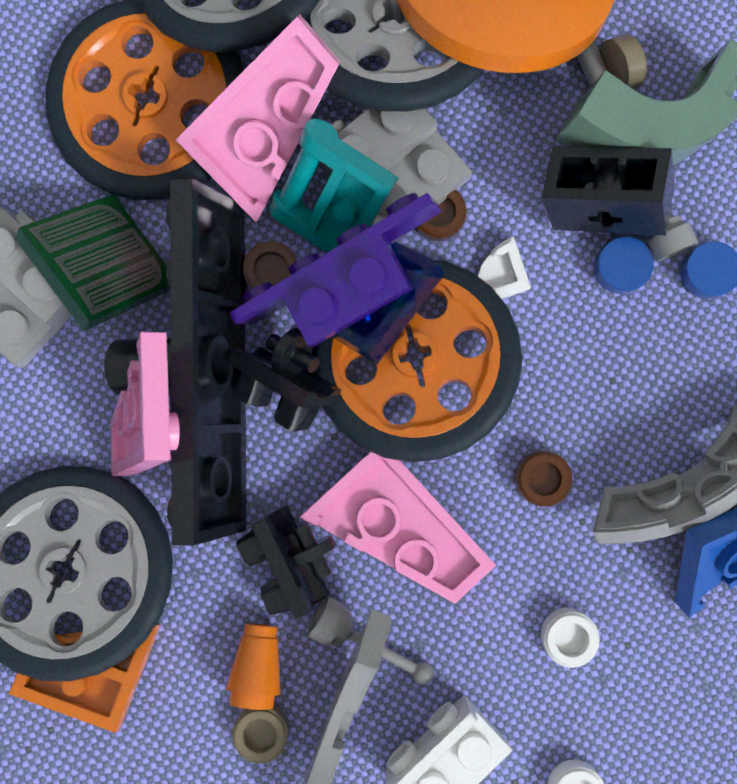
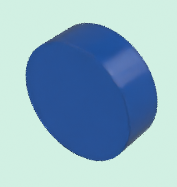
(623, 265)
(710, 270)

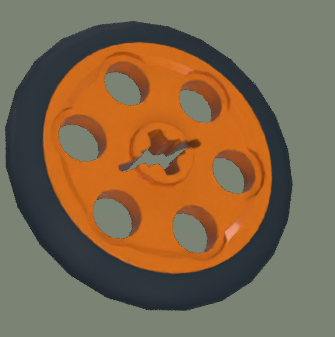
(74, 111)
(433, 429)

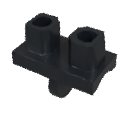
(288, 370)
(294, 559)

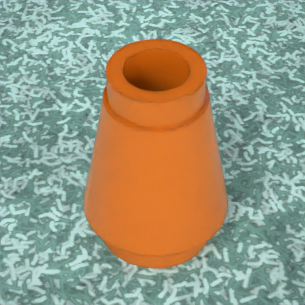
(255, 670)

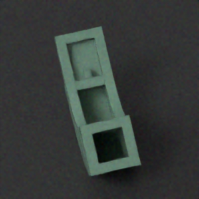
(621, 117)

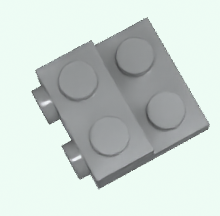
(407, 148)
(28, 304)

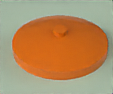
(508, 33)

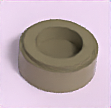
(625, 59)
(261, 734)

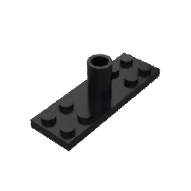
(204, 288)

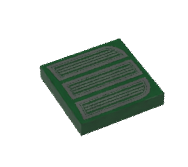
(95, 260)

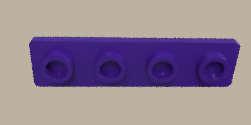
(345, 283)

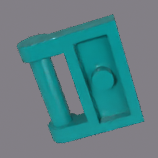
(349, 197)

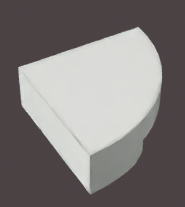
(505, 270)

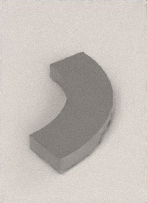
(675, 500)
(348, 697)

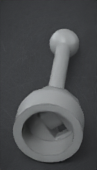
(335, 625)

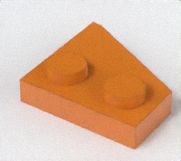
(93, 699)

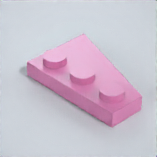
(258, 118)
(141, 420)
(397, 520)

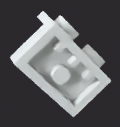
(454, 750)

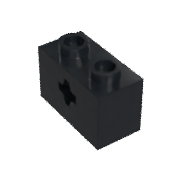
(610, 189)

